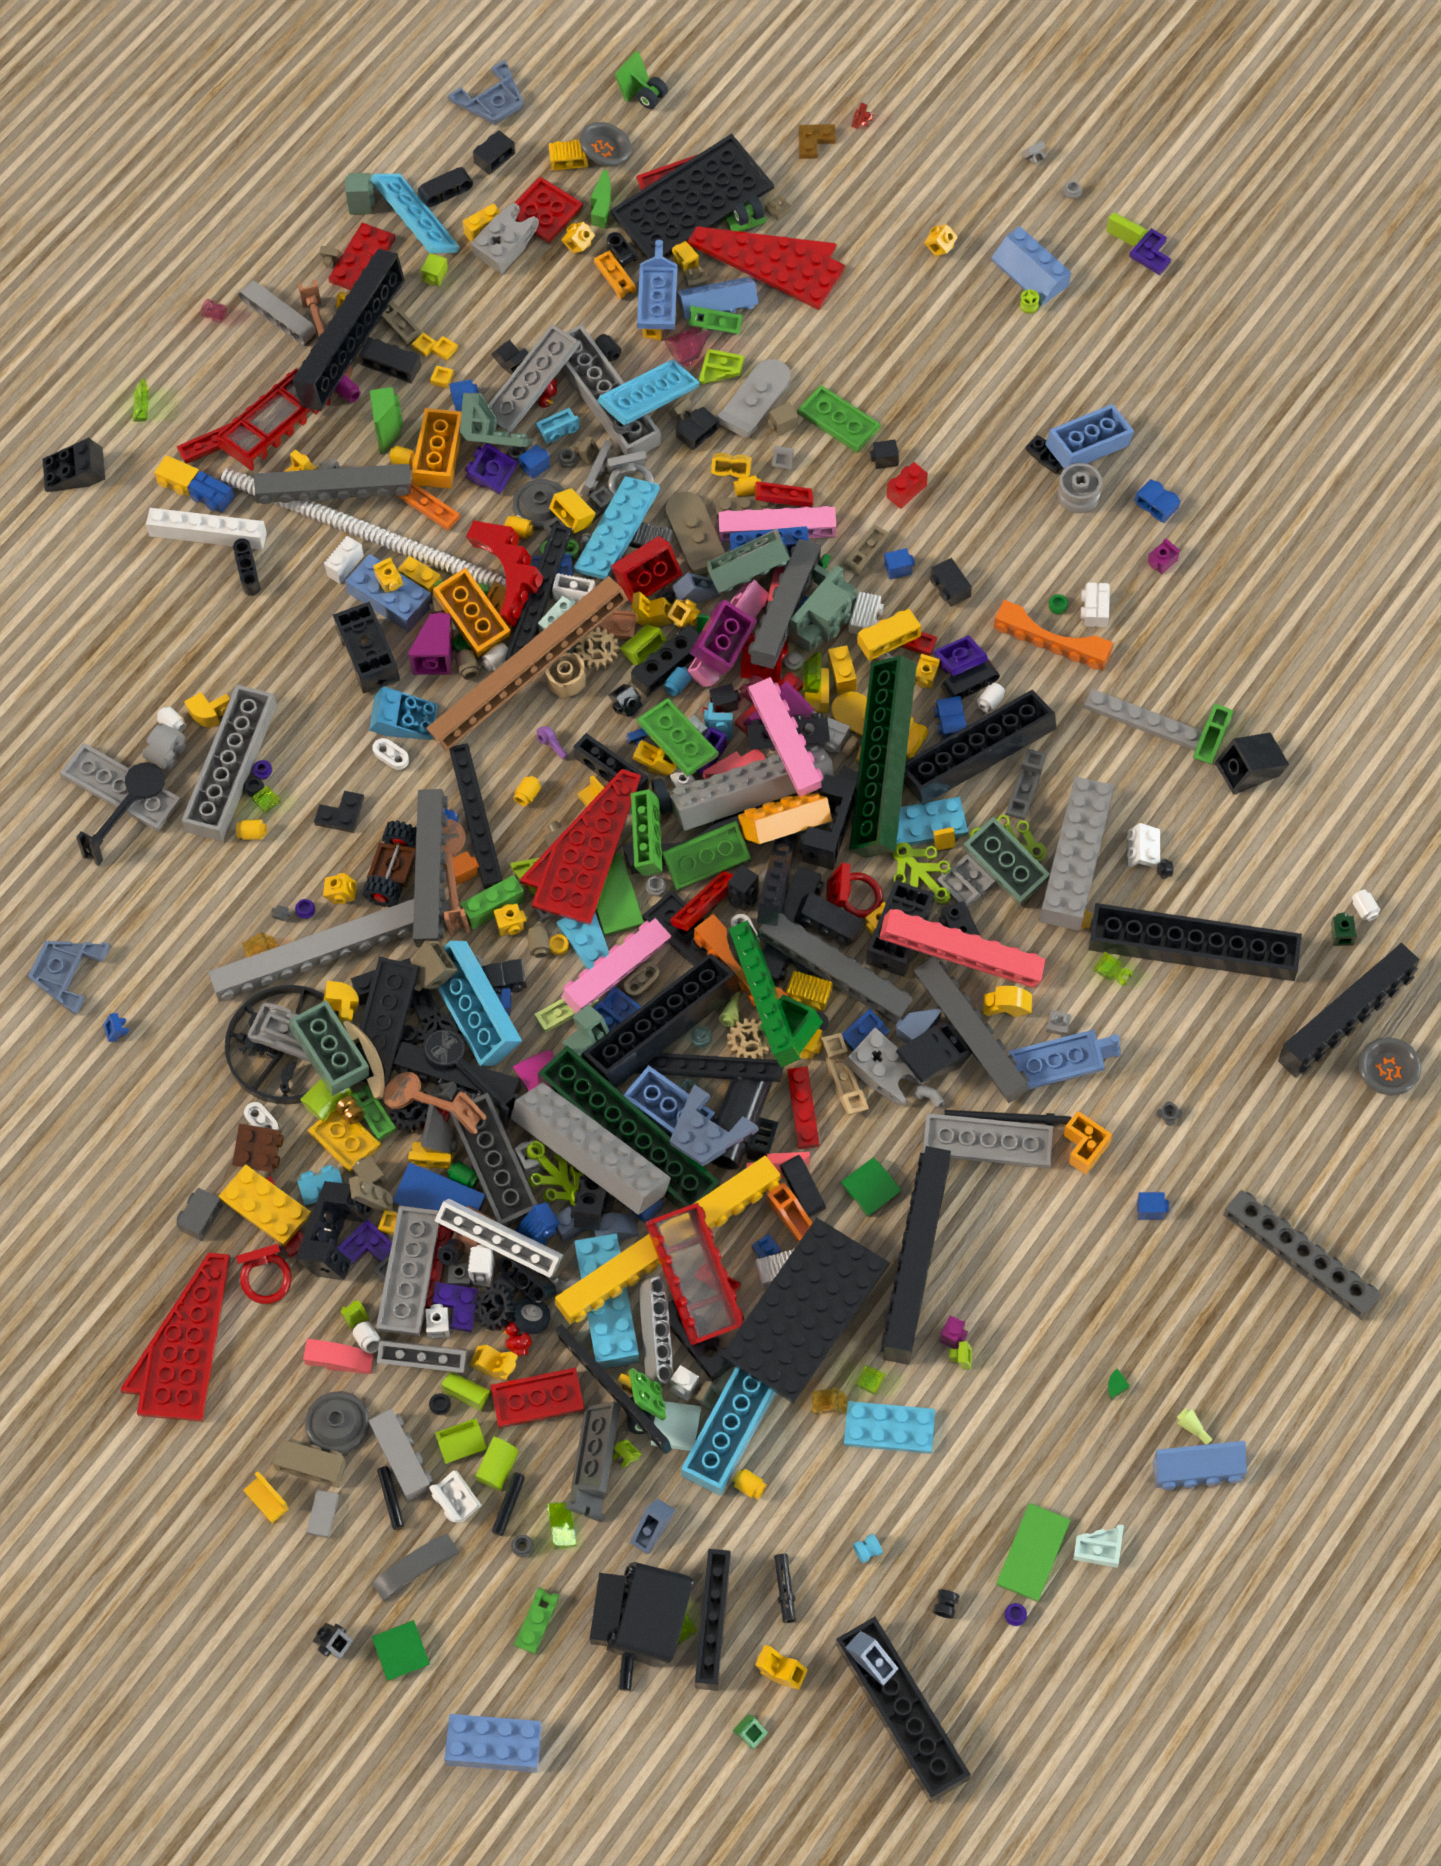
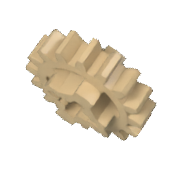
(598, 657)
(744, 1033)

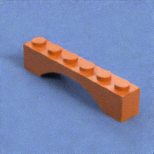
(1088, 650)
(713, 937)
(789, 1210)

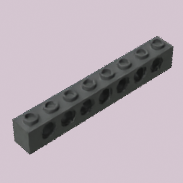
(1305, 1265)

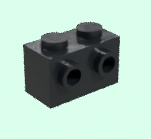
(494, 152)
(950, 582)
(743, 888)
(958, 917)

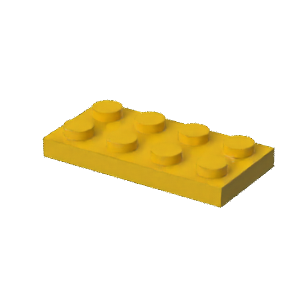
(265, 1205)

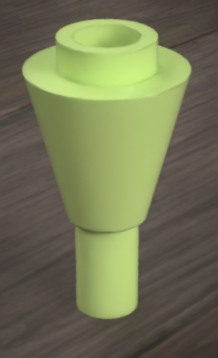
(730, 1014)
(1191, 1423)

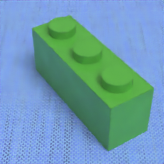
(481, 907)

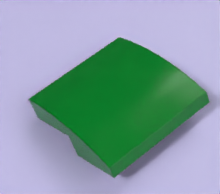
(870, 1186)
(400, 1650)

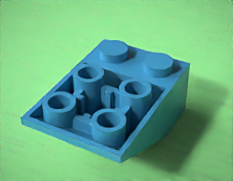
(402, 715)

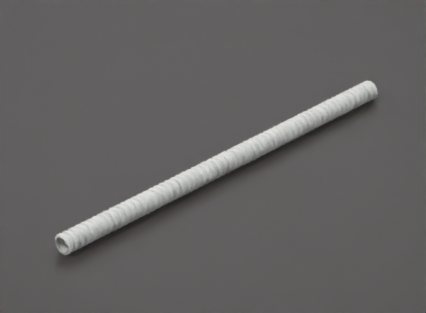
(370, 532)

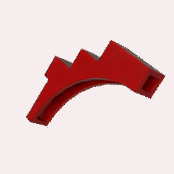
(520, 577)

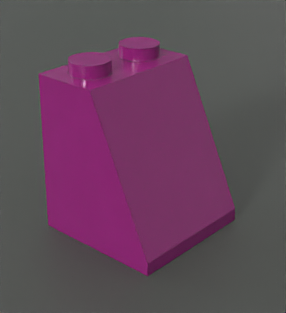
(433, 647)
(796, 704)

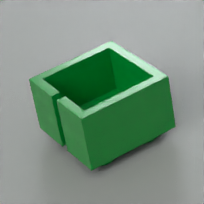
(801, 1020)

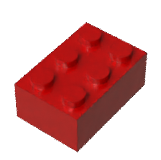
(647, 568)

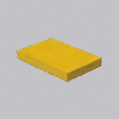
(344, 1141)

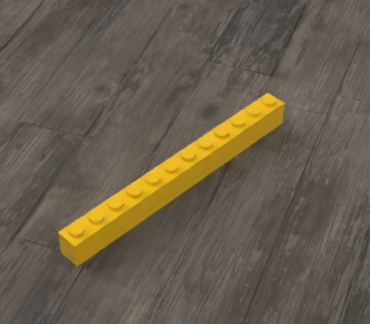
(642, 1258)

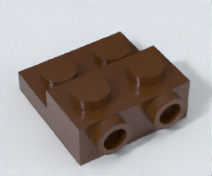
(257, 1147)

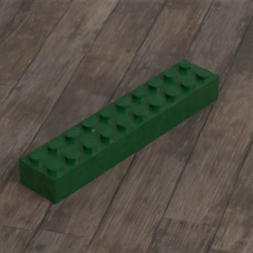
(883, 757)
(608, 1107)

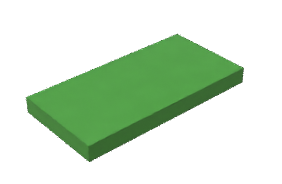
(839, 418)
(677, 737)
(706, 855)
(618, 904)
(1033, 1552)

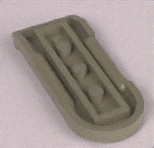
(693, 531)

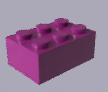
(723, 637)

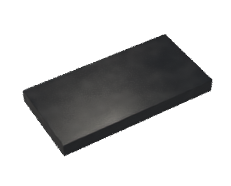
(681, 940)

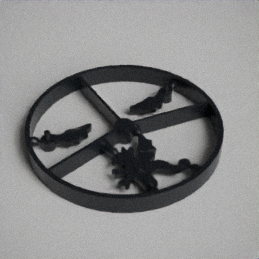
(287, 1073)

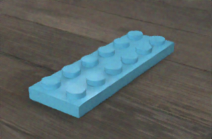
(415, 213)
(648, 392)
(616, 527)

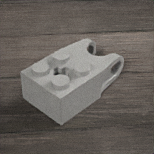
(504, 239)
(883, 1073)

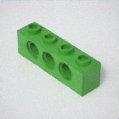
(646, 832)

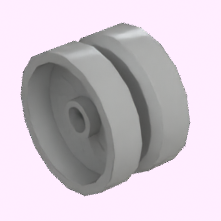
(1079, 488)

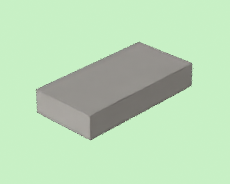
(322, 1514)

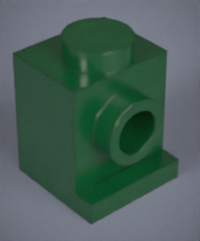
(1341, 935)

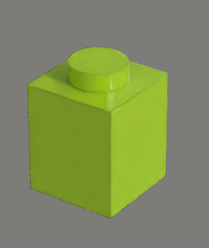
(434, 269)

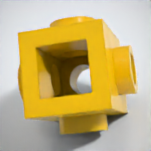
(578, 237)
(940, 240)
(684, 613)
(340, 888)
(509, 919)

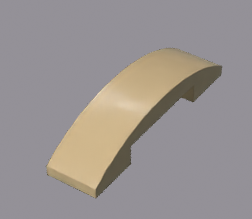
(843, 1077)
(376, 1082)

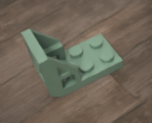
(480, 423)

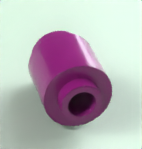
(348, 390)

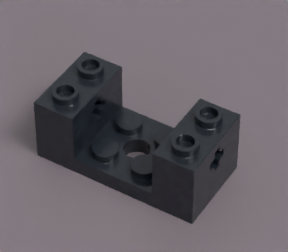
(374, 661)
(823, 847)
(888, 955)
(319, 1242)

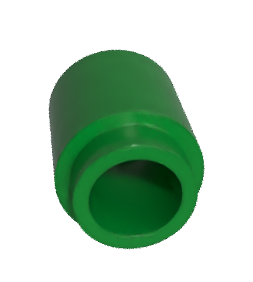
(463, 1174)

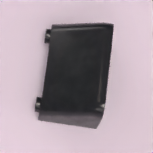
(651, 1614)

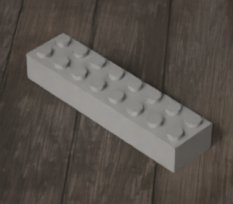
(594, 376)
(229, 763)
(739, 789)
(1077, 853)
(590, 1148)

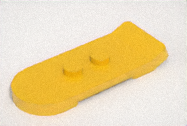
(850, 710)

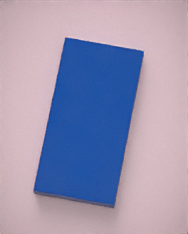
(428, 1190)

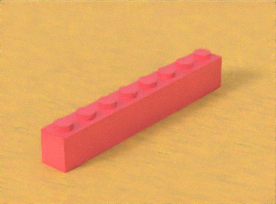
(962, 948)

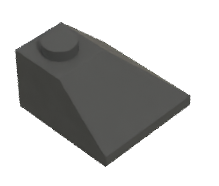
(437, 1134)

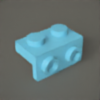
(558, 425)
(719, 721)
(311, 1183)

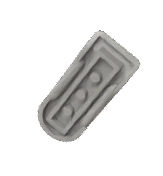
(755, 397)
(273, 1030)

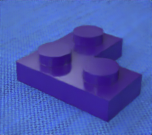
(1147, 252)
(366, 1239)
(461, 1300)

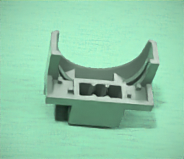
(826, 608)

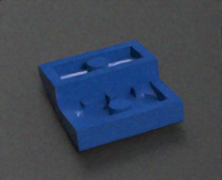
(616, 1008)

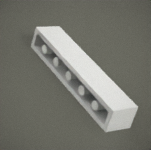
(204, 528)
(499, 1237)

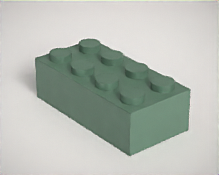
(748, 561)
(1006, 861)
(329, 1048)

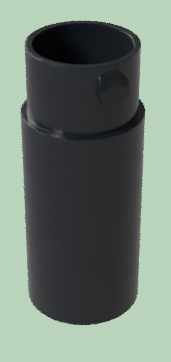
(742, 1099)

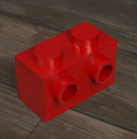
(907, 485)

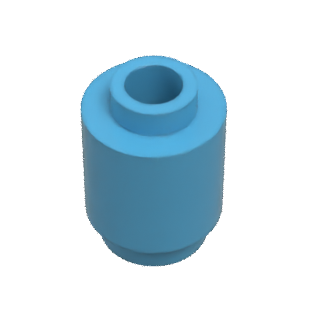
(677, 681)

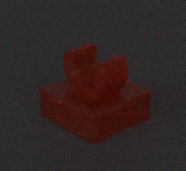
(861, 116)

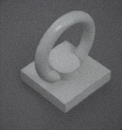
(627, 465)

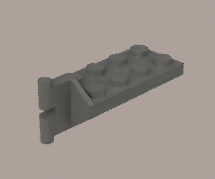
(594, 1460)

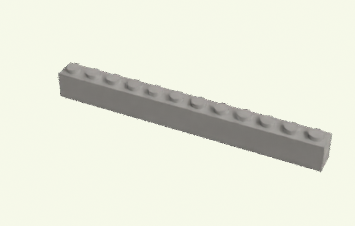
(314, 950)

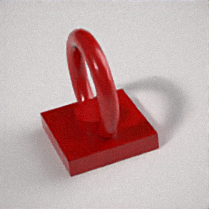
(749, 669)
(840, 889)
(261, 1257)

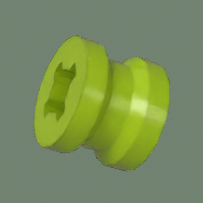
(1033, 298)

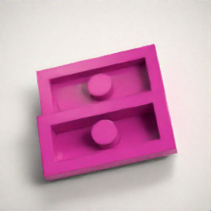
(529, 1068)

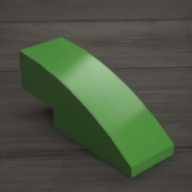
(601, 201)
(1213, 734)

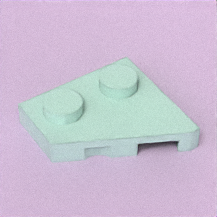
(1100, 1547)

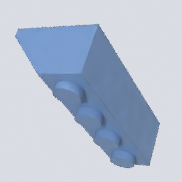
(1031, 265)
(719, 296)
(1200, 1465)

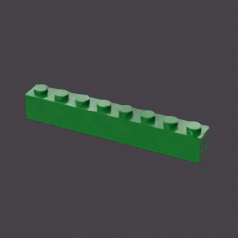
(764, 994)

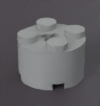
(164, 746)

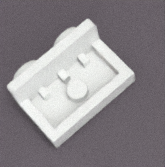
(1143, 846)
(455, 1497)

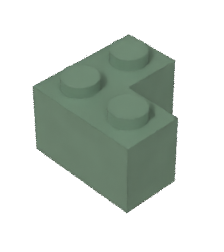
(359, 193)
(590, 1029)

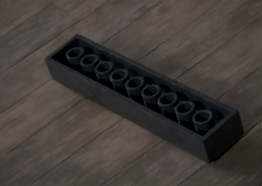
(348, 330)
(1195, 942)
(915, 1255)

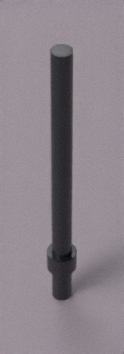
(1049, 1119)

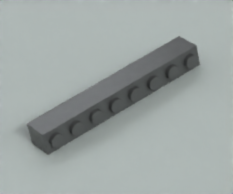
(332, 483)
(785, 603)
(429, 866)
(835, 967)
(972, 1030)

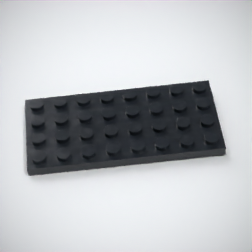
(692, 196)
(805, 1310)

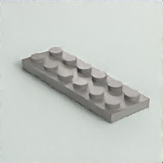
(532, 377)
(106, 780)
(990, 1140)
(408, 1271)

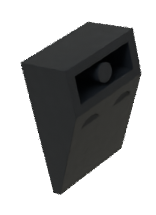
(74, 466)
(935, 1052)

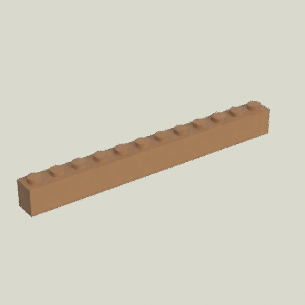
(527, 663)

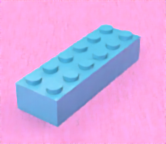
(477, 1008)
(612, 1324)
(727, 1432)

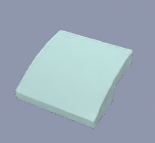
(680, 1425)

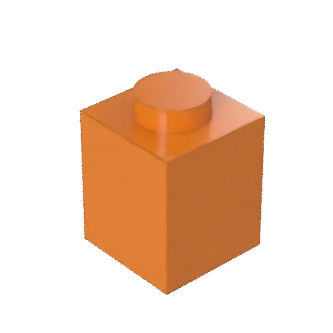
(464, 867)

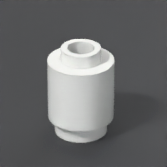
(495, 657)
(991, 697)
(171, 718)
(1365, 905)
(366, 1337)

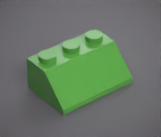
(386, 417)

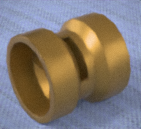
(350, 1110)

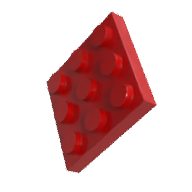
(551, 207)

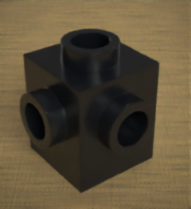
(625, 700)
(332, 1640)

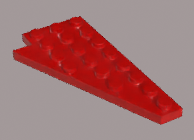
(787, 264)
(578, 862)
(179, 1359)

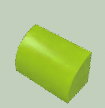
(1125, 229)
(642, 644)
(320, 1101)
(466, 1391)
(460, 1440)
(497, 1464)

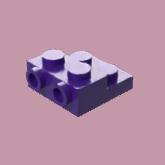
(490, 468)
(960, 656)

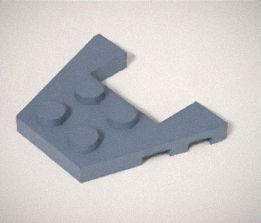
(494, 103)
(57, 966)
(701, 1137)

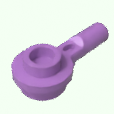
(546, 736)

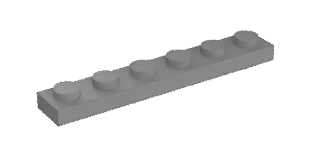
(1143, 719)

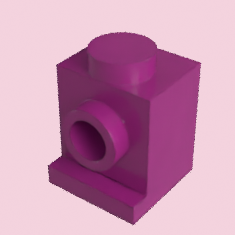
(1163, 556)
(953, 1332)

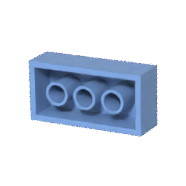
(1089, 437)
(400, 606)
(661, 1100)
(493, 1743)

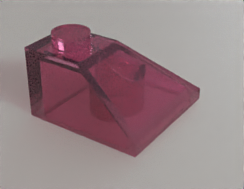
(687, 345)

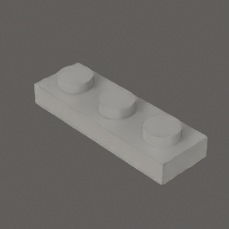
(597, 468)

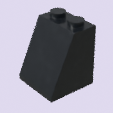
(1251, 762)

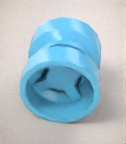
(867, 1548)

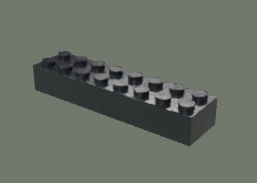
(978, 746)
(1348, 1011)
(662, 1020)
(908, 1719)

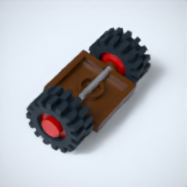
(391, 864)

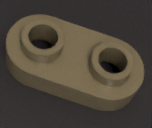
(639, 980)

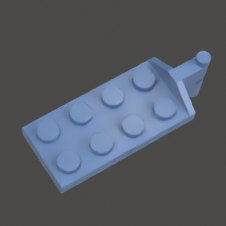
(657, 292)
(1065, 1057)

